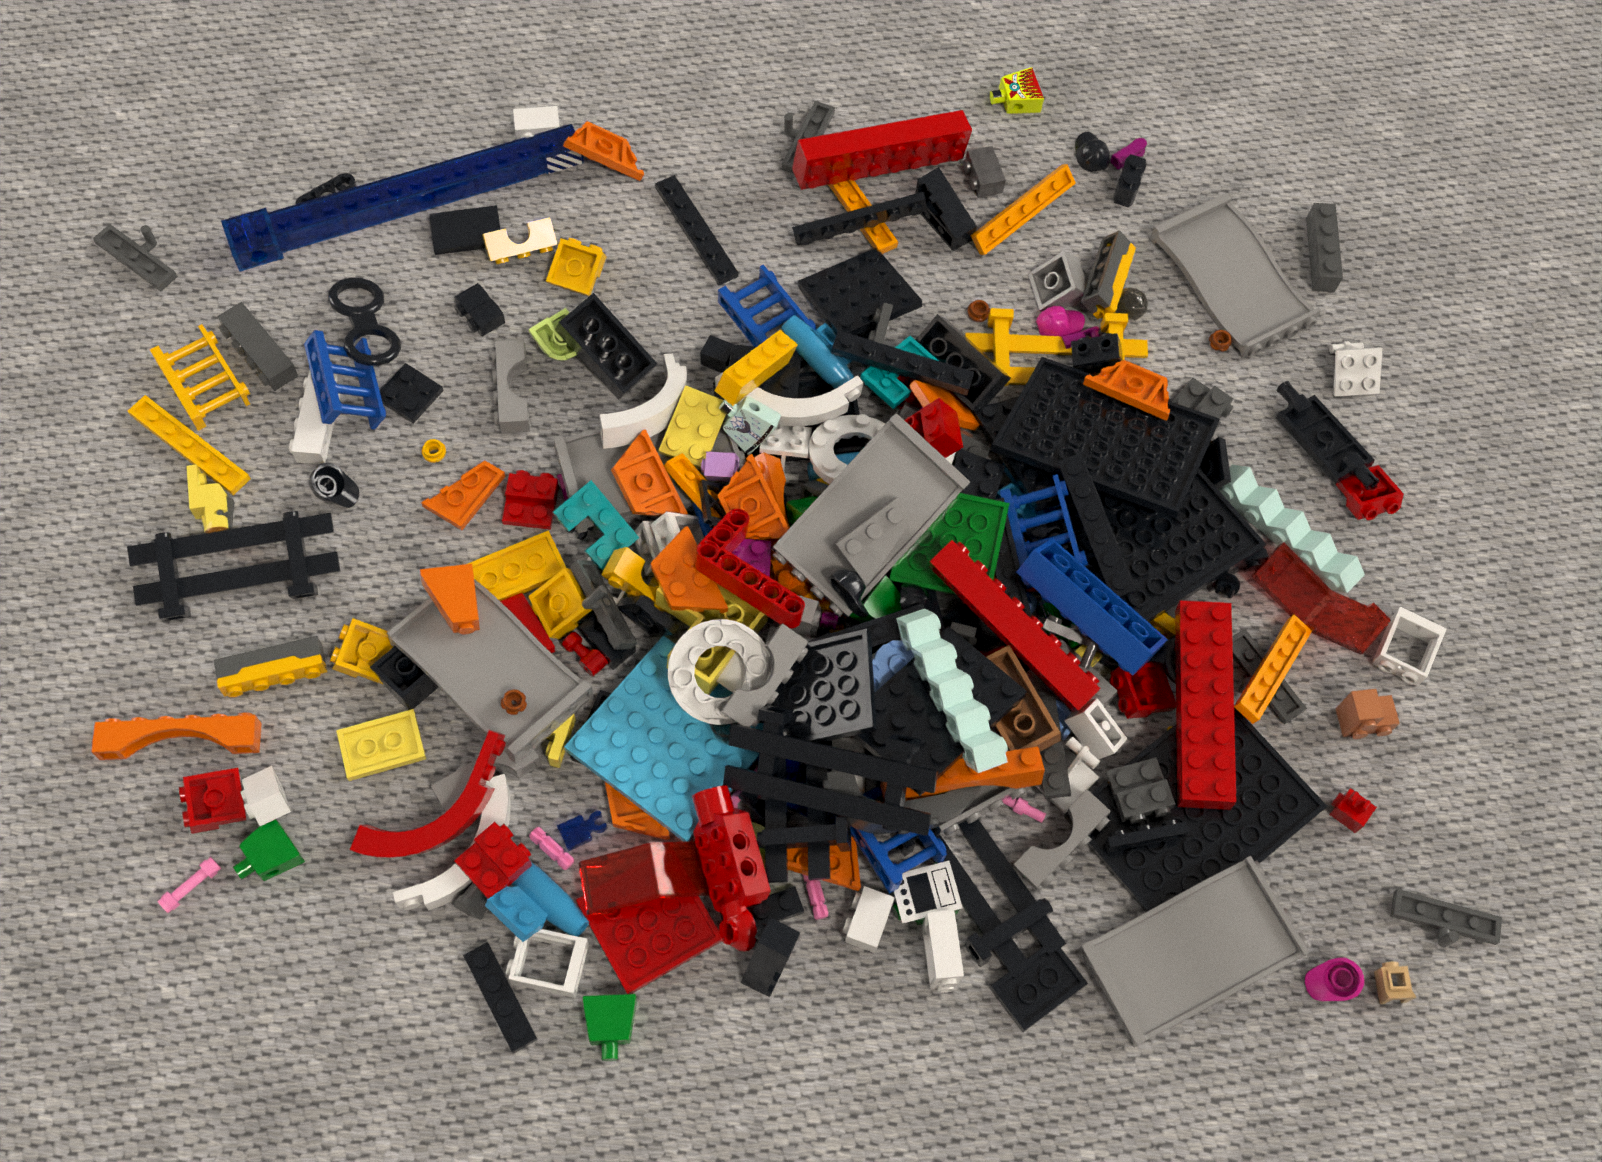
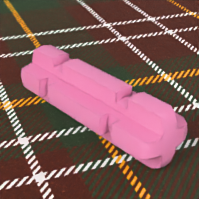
(551, 848)
(816, 898)

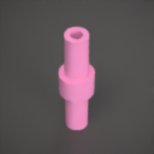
(1021, 807)

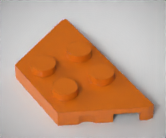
(605, 148)
(1133, 386)
(645, 480)
(751, 493)
(681, 581)
(630, 817)

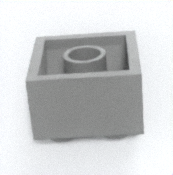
(1058, 282)

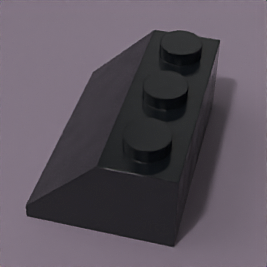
(403, 678)

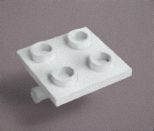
(1356, 369)
(788, 442)
(1079, 774)

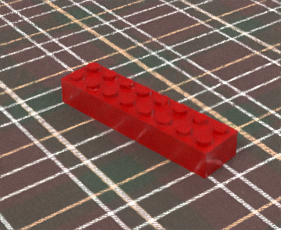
(881, 149)
(1014, 626)
(1205, 705)

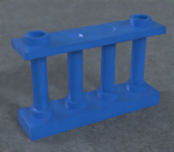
(743, 317)
(328, 389)
(1020, 525)
(877, 851)

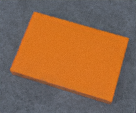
(928, 393)

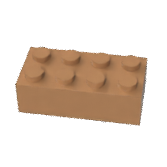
(1029, 720)

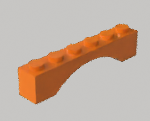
(775, 478)
(122, 739)
(1021, 771)

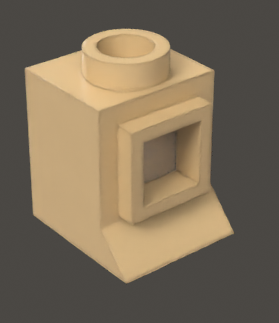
(1393, 983)

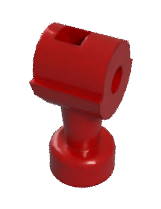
(590, 661)

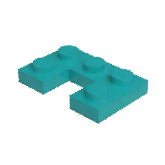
(886, 383)
(592, 503)

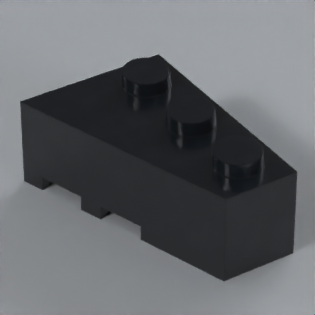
(945, 210)
(770, 956)

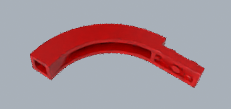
(468, 807)

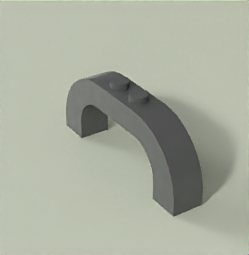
(942, 807)

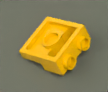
(576, 266)
(559, 604)
(360, 649)

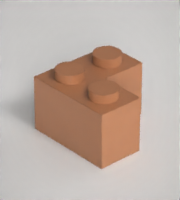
(1366, 714)

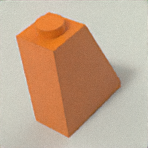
(454, 595)

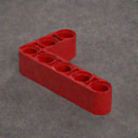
(716, 557)

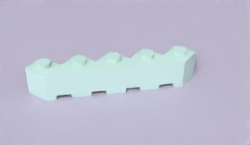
(1267, 513)
(952, 691)

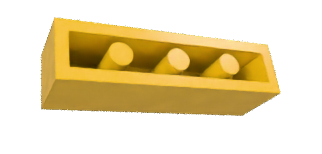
(756, 367)

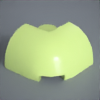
(549, 340)

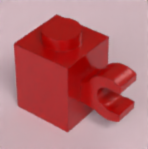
(1352, 810)

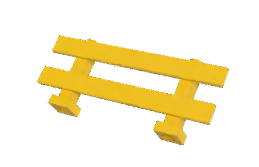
(1003, 343)

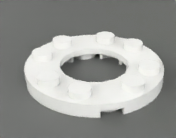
(823, 439)
(695, 642)

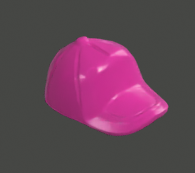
(1059, 322)
(1335, 980)

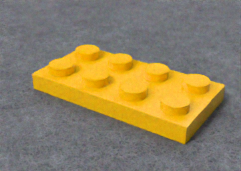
(519, 566)

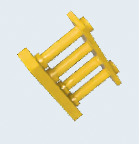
(187, 394)

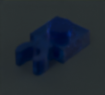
(577, 831)

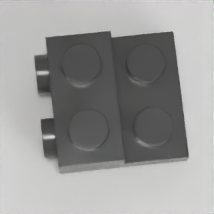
(1205, 400)
(1140, 791)

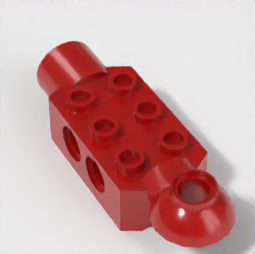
(730, 864)

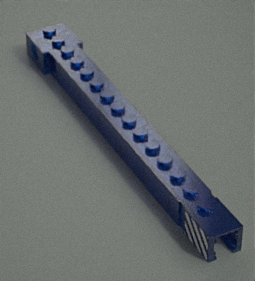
(265, 236)

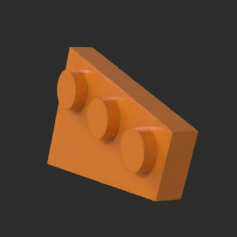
(466, 496)
(843, 865)

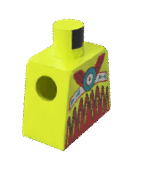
(1019, 93)

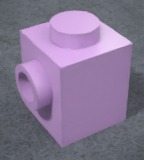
(720, 466)

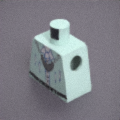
(749, 422)

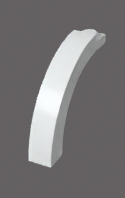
(809, 410)
(654, 416)
(453, 881)

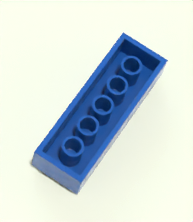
(1091, 606)

